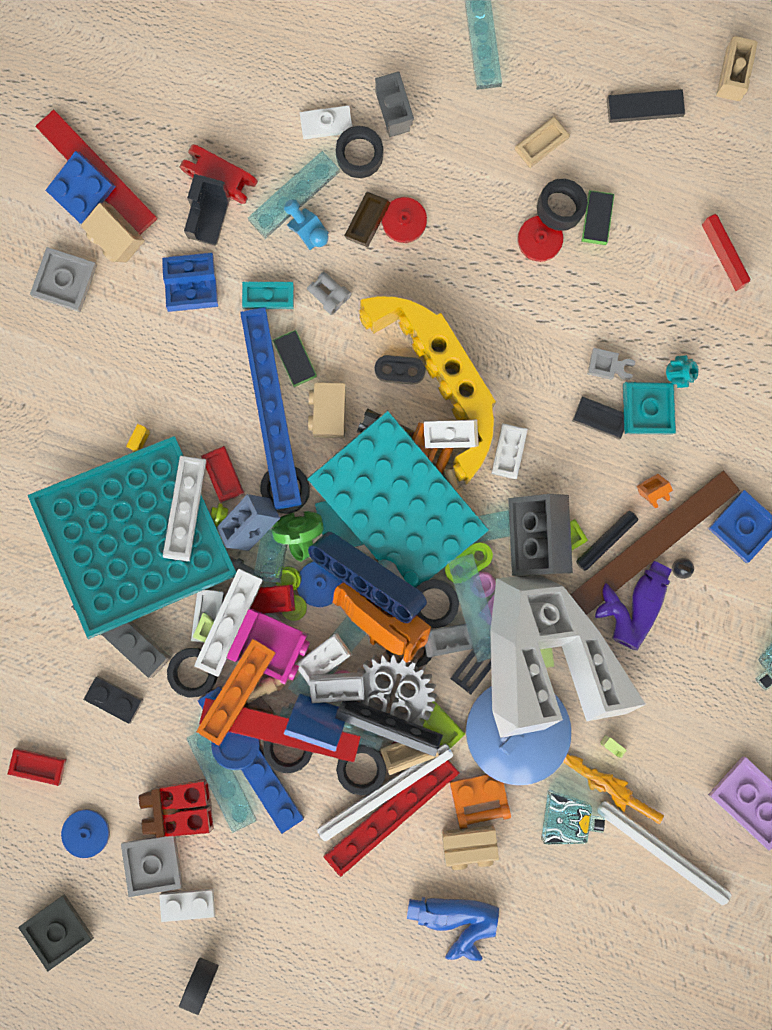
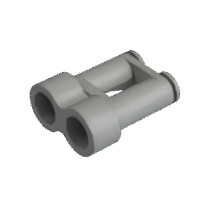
(335, 299)

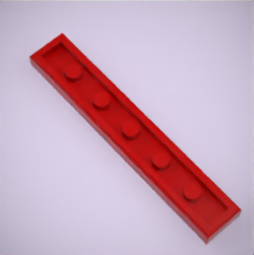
(121, 198)
(272, 728)
(388, 818)

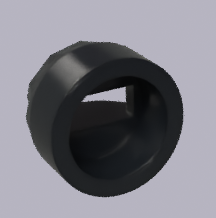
(681, 573)

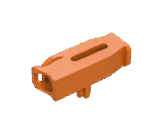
(380, 625)

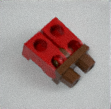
(168, 810)

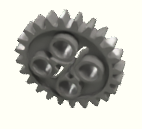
(416, 701)

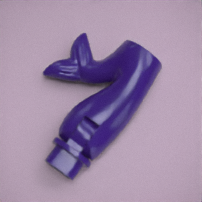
(646, 605)

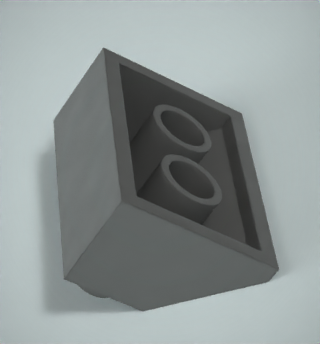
(540, 535)

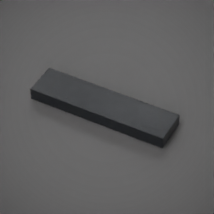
(389, 726)

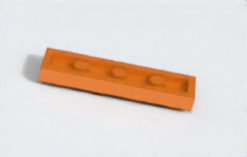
(236, 692)

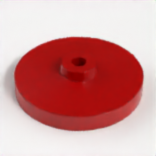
(404, 220)
(538, 240)

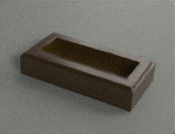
(367, 219)

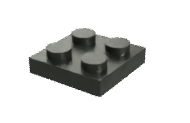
(56, 932)

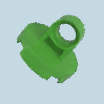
(298, 532)

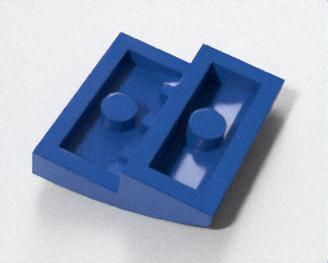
(190, 282)
(315, 723)

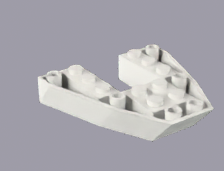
(539, 615)

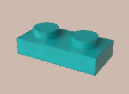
(268, 295)

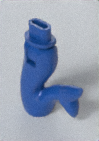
(451, 913)

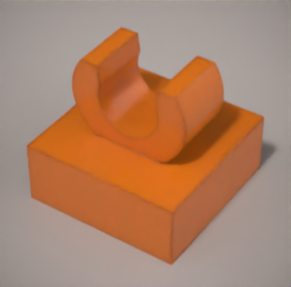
(654, 489)

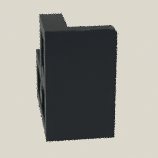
(208, 209)

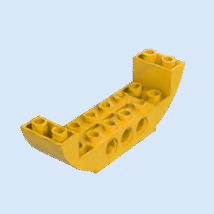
(427, 333)

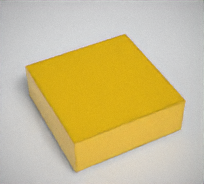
(138, 438)

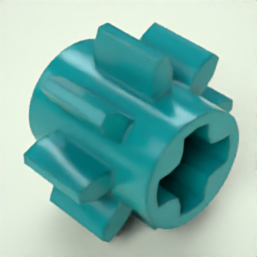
(682, 371)

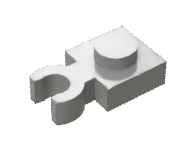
(605, 365)

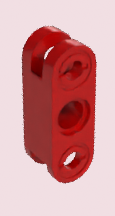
(219, 169)

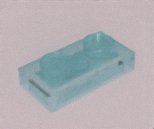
(270, 559)

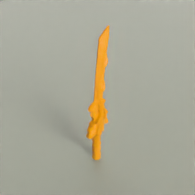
(614, 786)

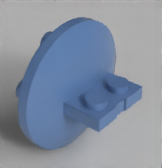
(519, 757)

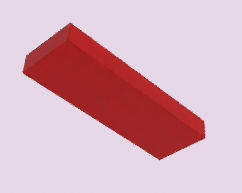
(726, 252)

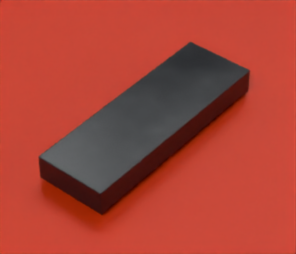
(645, 106)

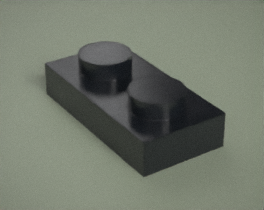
(113, 699)

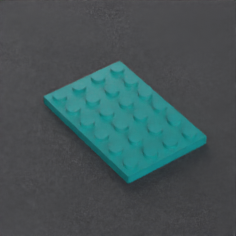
(398, 501)

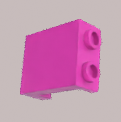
(276, 635)

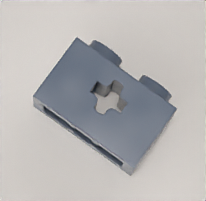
(248, 522)

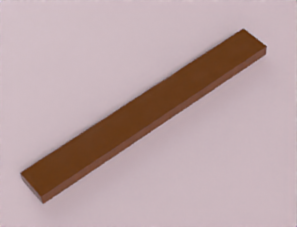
(655, 541)

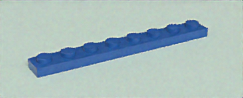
(270, 409)

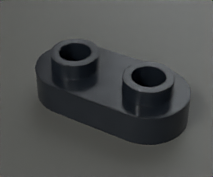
(400, 367)

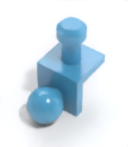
(306, 225)

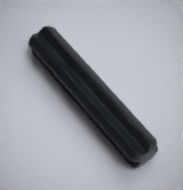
(607, 540)

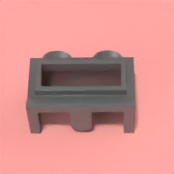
(394, 104)

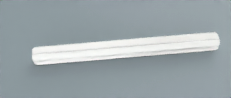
(382, 794)
(664, 852)

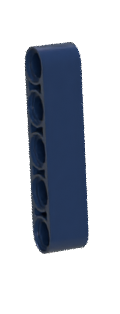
(367, 577)

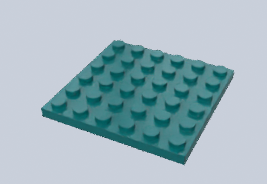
(111, 539)

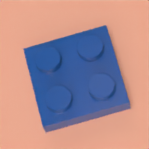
(80, 187)
(743, 526)

